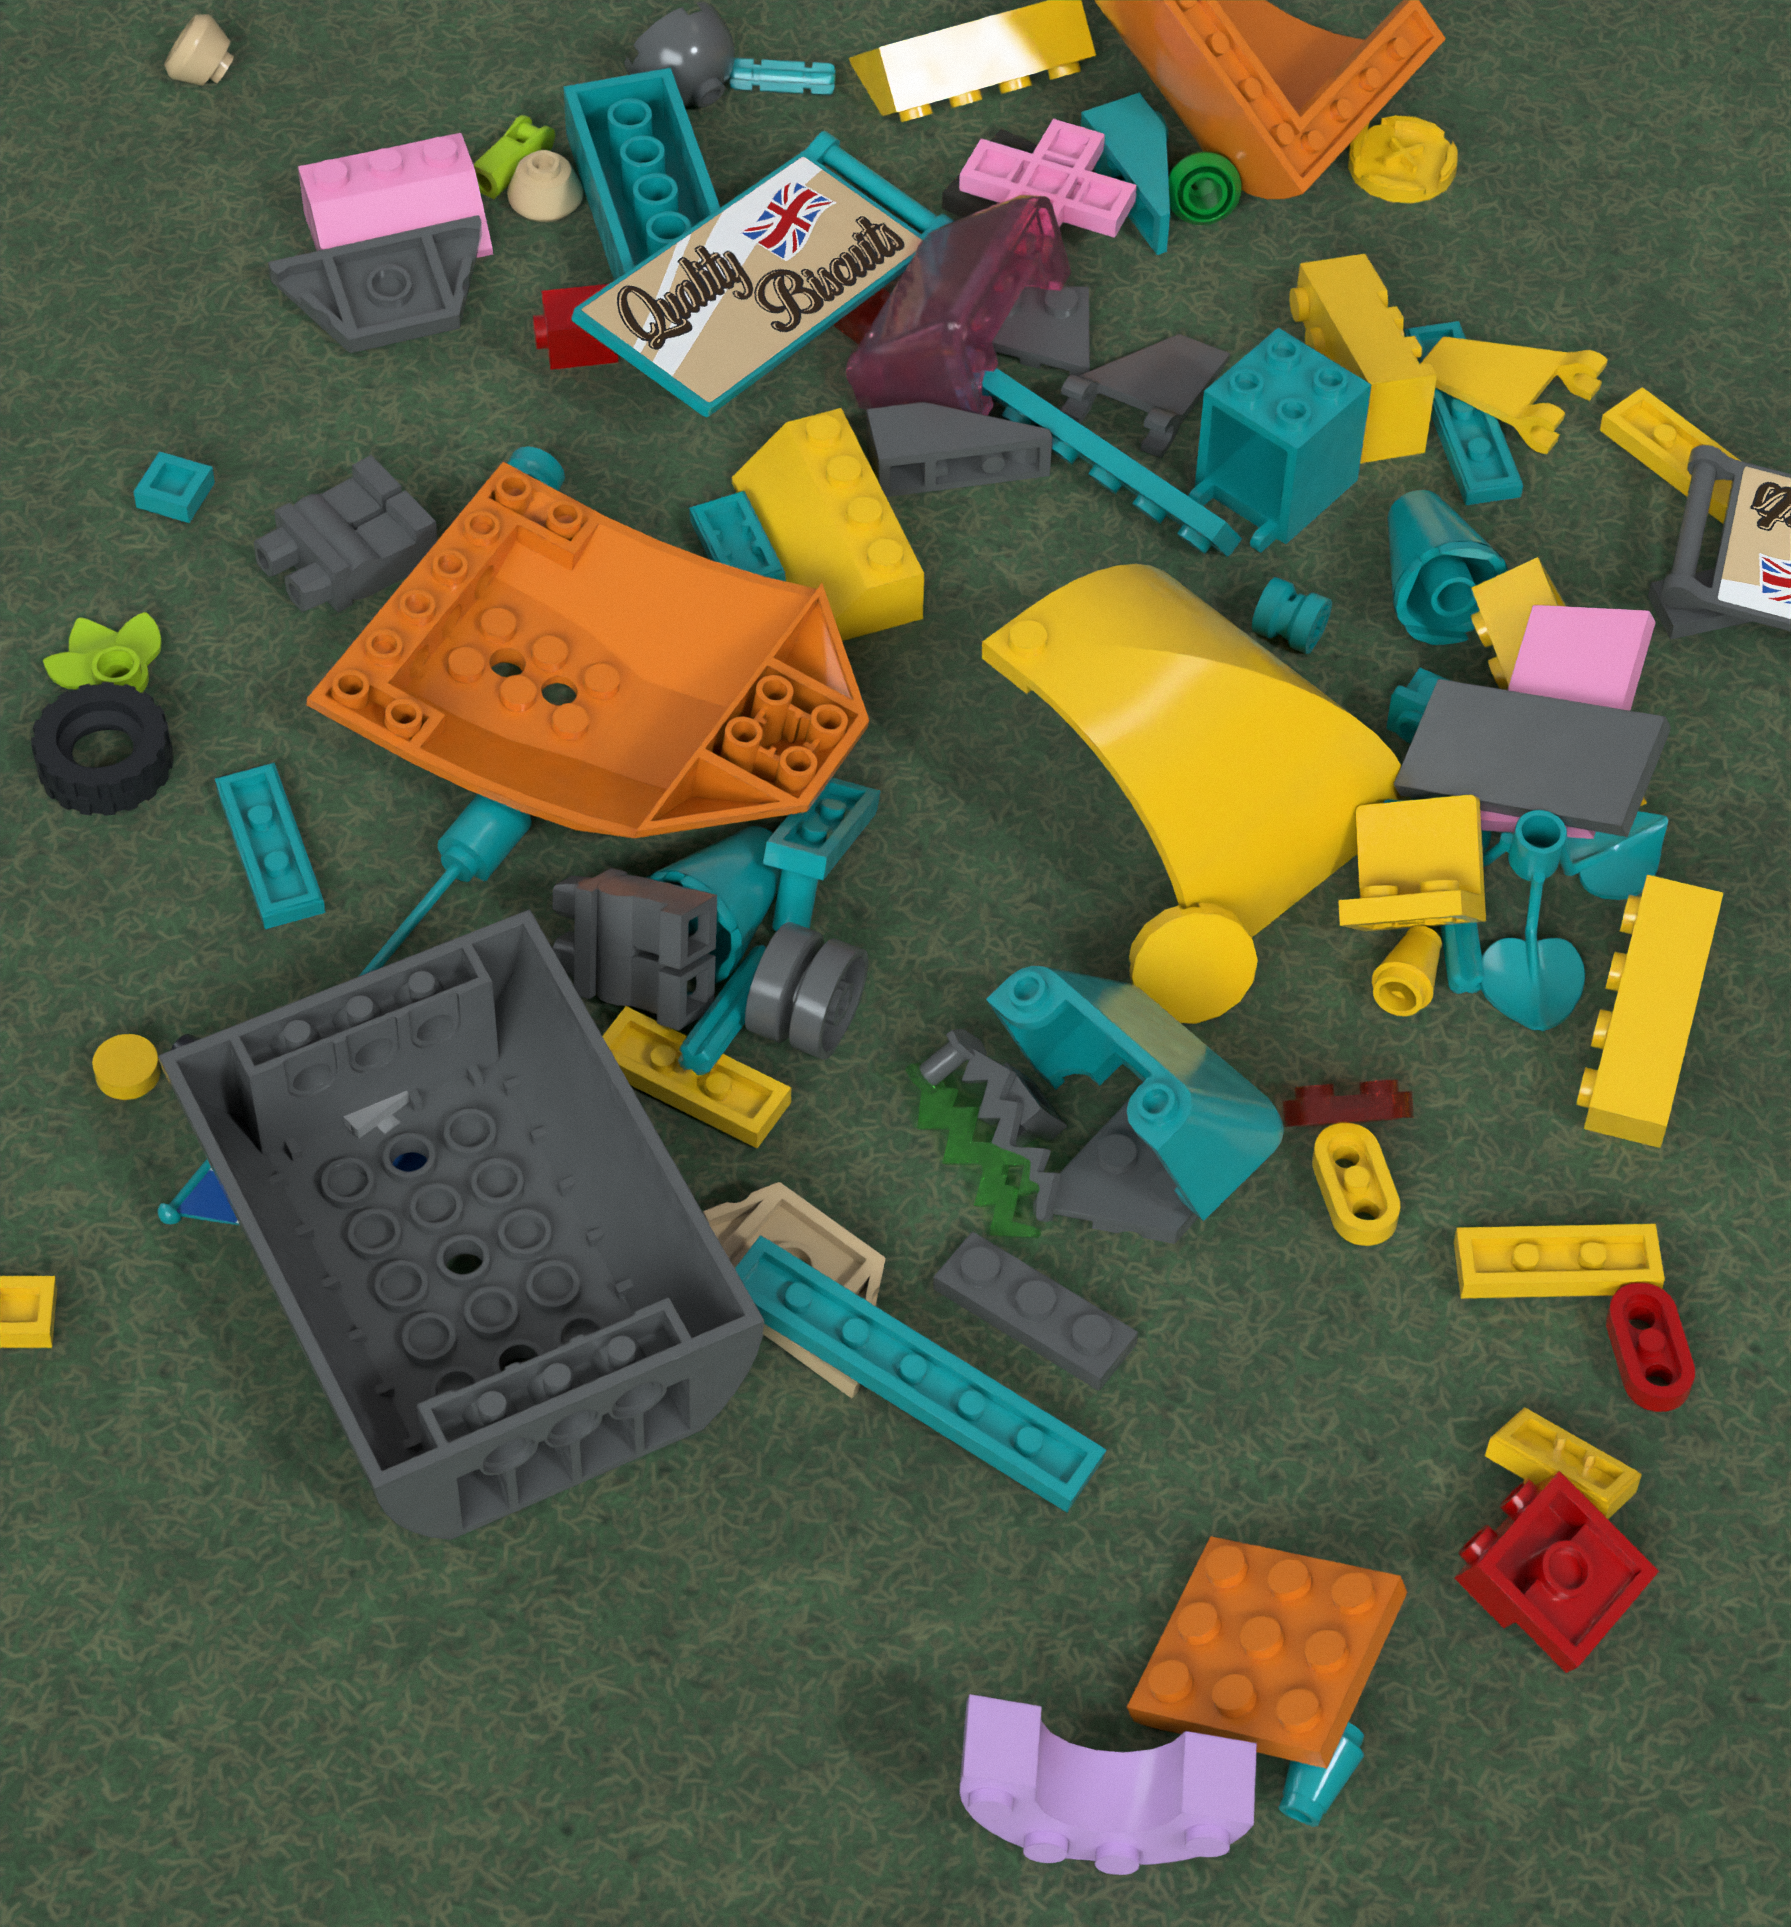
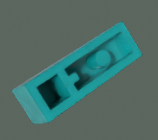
(1137, 155)

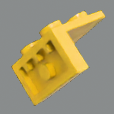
(1418, 865)

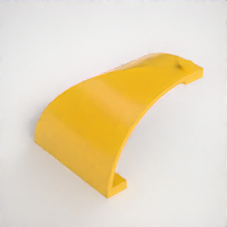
(1207, 733)

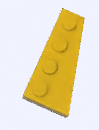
(1354, 327)
(1652, 1010)

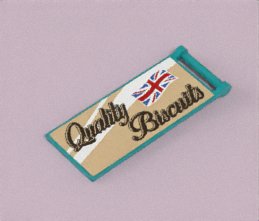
(759, 276)

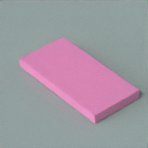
(1579, 658)

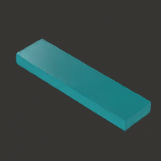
(1469, 436)

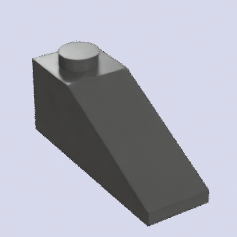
(949, 448)

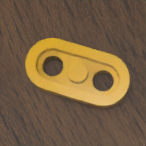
(1358, 1188)

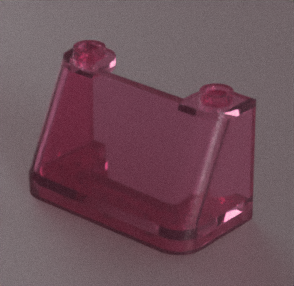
(951, 303)

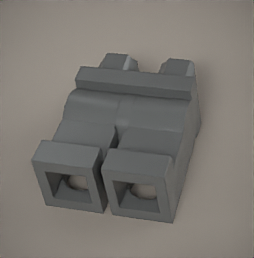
(347, 539)
(636, 943)

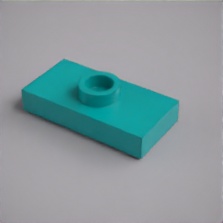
(735, 535)

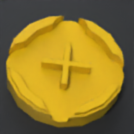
(1403, 160)

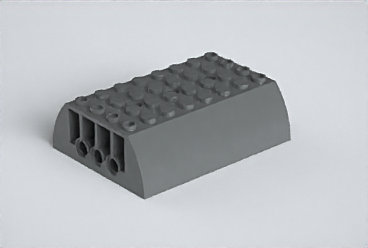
(532, 1167)

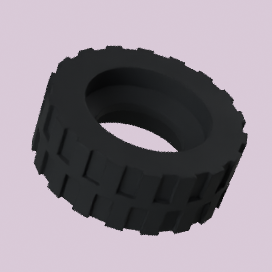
(94, 710)

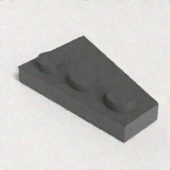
(1048, 329)

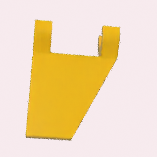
(1509, 380)

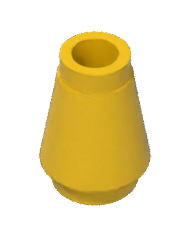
(1408, 973)

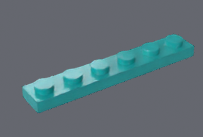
(1111, 466)
(919, 1375)

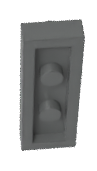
(1035, 1310)

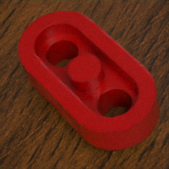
(1652, 1351)

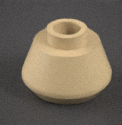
(199, 52)
(544, 187)

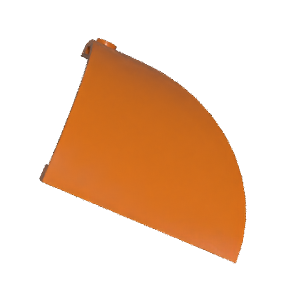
(1268, 85)

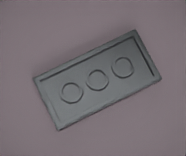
(1534, 755)

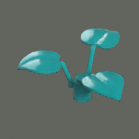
(1545, 978)

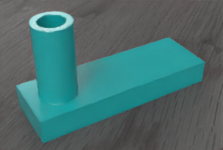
(812, 844)

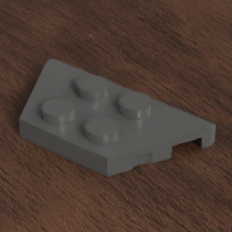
(385, 285)
(1121, 1186)

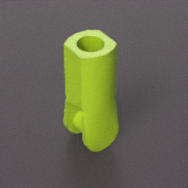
(499, 163)

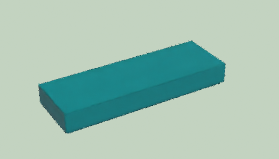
(270, 846)

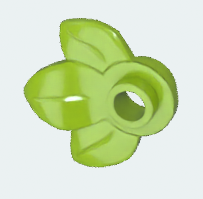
(102, 654)

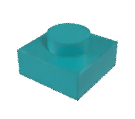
(174, 487)

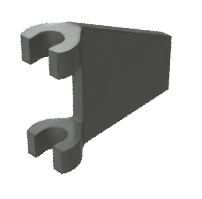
(1157, 379)

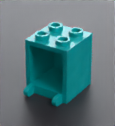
(1280, 437)

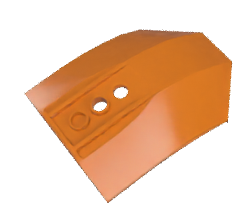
(690, 677)

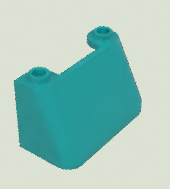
(1192, 1104)

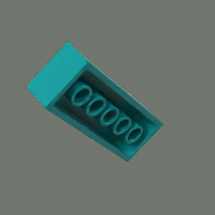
(637, 163)

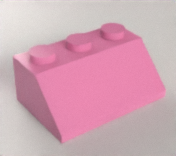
(391, 192)

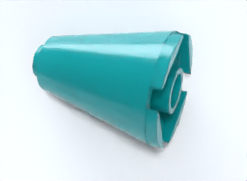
(1435, 566)
(742, 885)

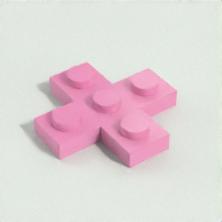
(1058, 170)

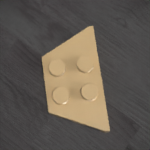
(809, 1236)

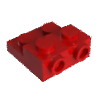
(1554, 1569)

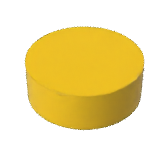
(126, 1066)

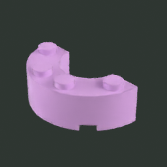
(1098, 1803)

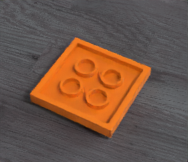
(1268, 1650)

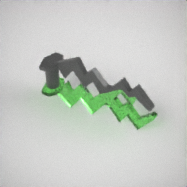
(994, 1157)

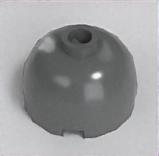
(695, 49)

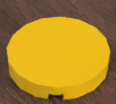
(1194, 961)

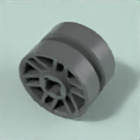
(806, 990)

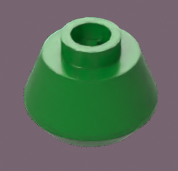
(1214, 192)

